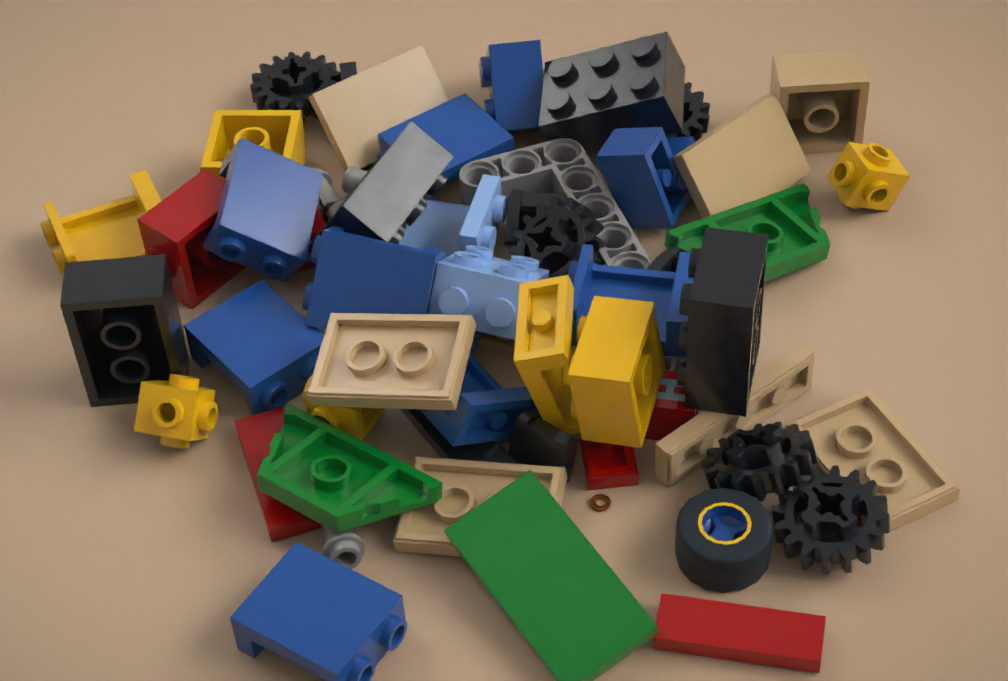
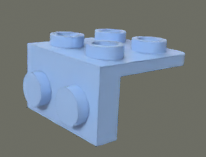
(457, 225)
(483, 287)

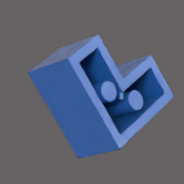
(514, 83)
(645, 176)

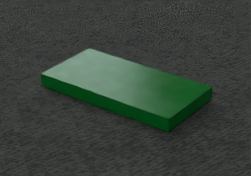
(551, 581)

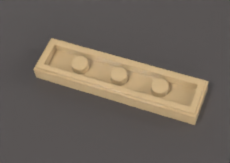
(770, 391)

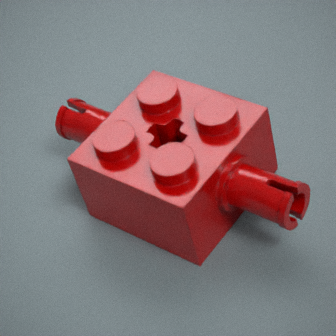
(179, 230)

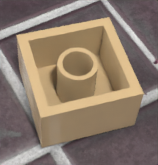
(822, 97)

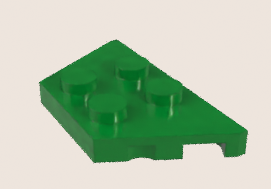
(785, 216)
(339, 476)

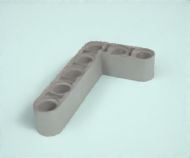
(561, 168)

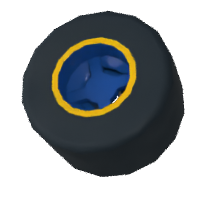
(723, 540)

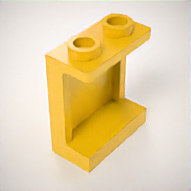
(101, 231)
(545, 347)

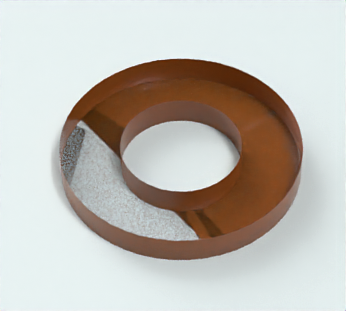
(600, 497)

